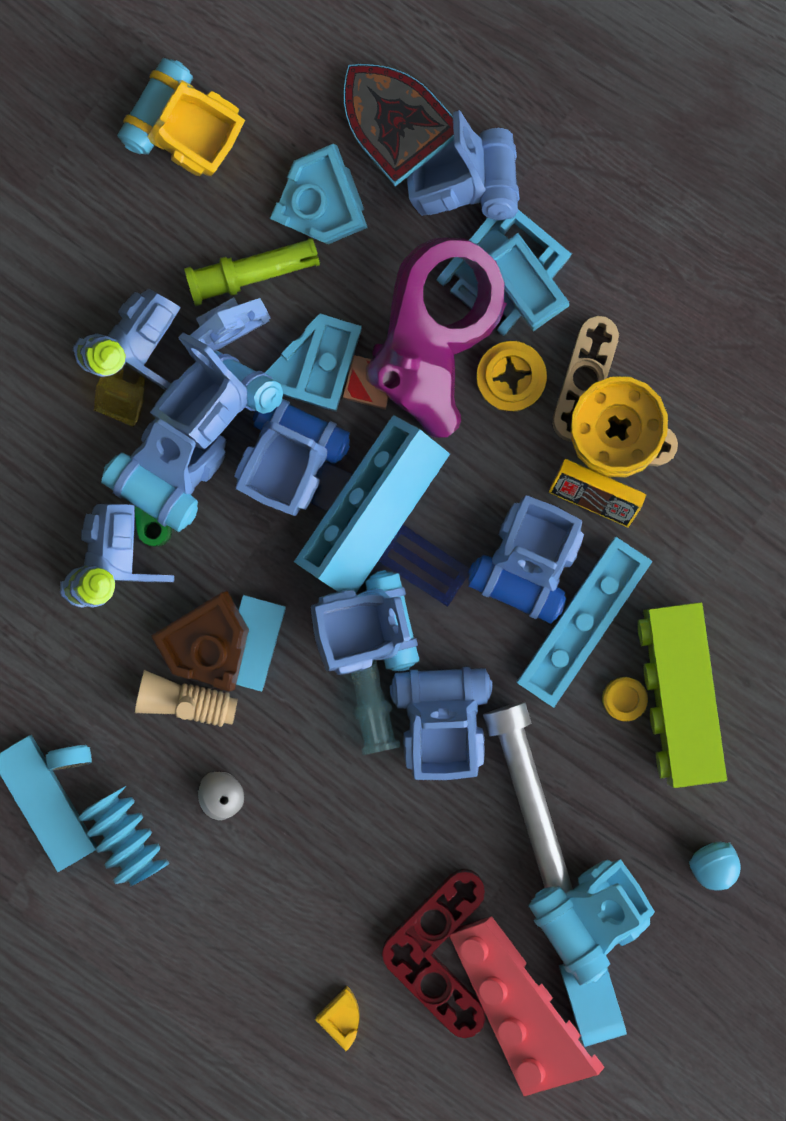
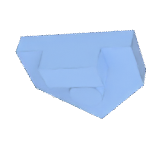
(229, 322)

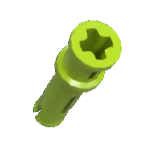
(230, 275)

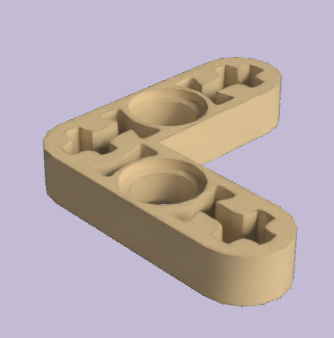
(607, 352)

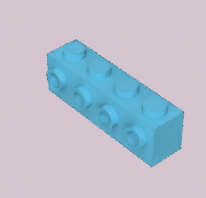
(375, 510)

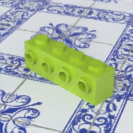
(683, 695)

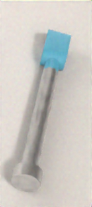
(592, 1003)

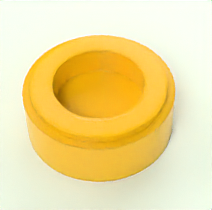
(624, 699)

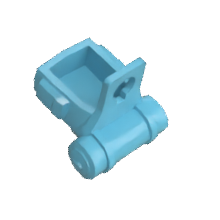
(592, 918)

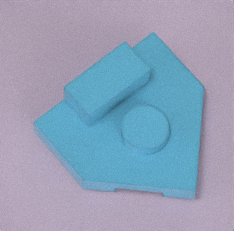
(321, 198)

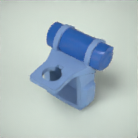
(287, 457)
(530, 559)

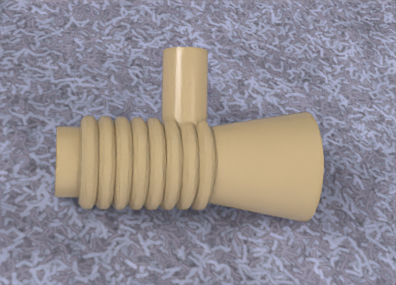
(187, 702)

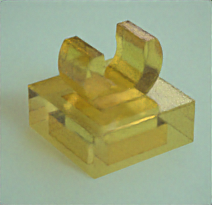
(119, 398)

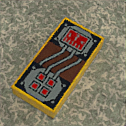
(597, 493)

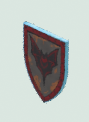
(395, 119)

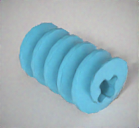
(123, 838)

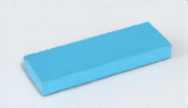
(45, 804)

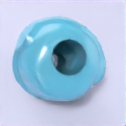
(716, 866)

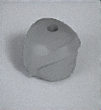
(213, 787)

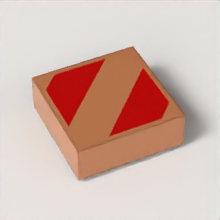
(358, 387)

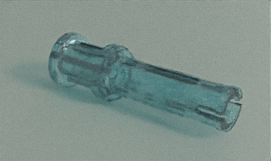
(373, 712)

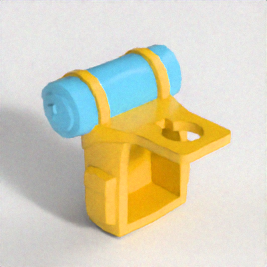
(181, 120)

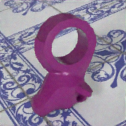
(418, 357)

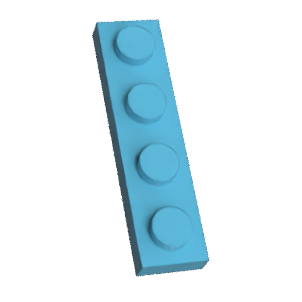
(584, 621)

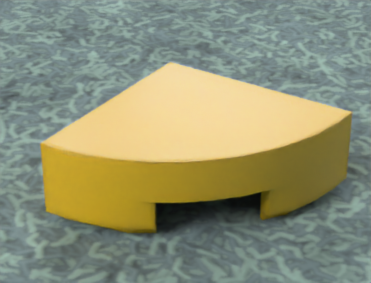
(341, 1018)

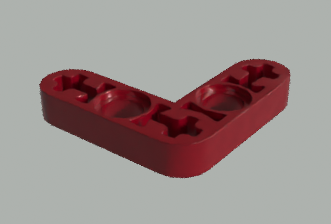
(426, 943)

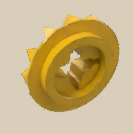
(524, 360)

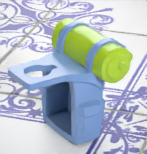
(132, 340)
(107, 559)

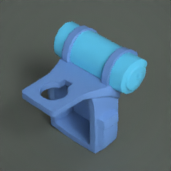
(213, 394)
(164, 473)
(365, 627)

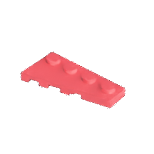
(529, 1029)

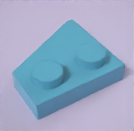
(318, 362)

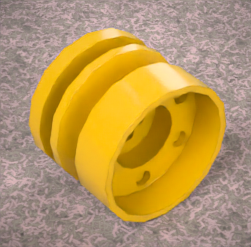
(624, 402)

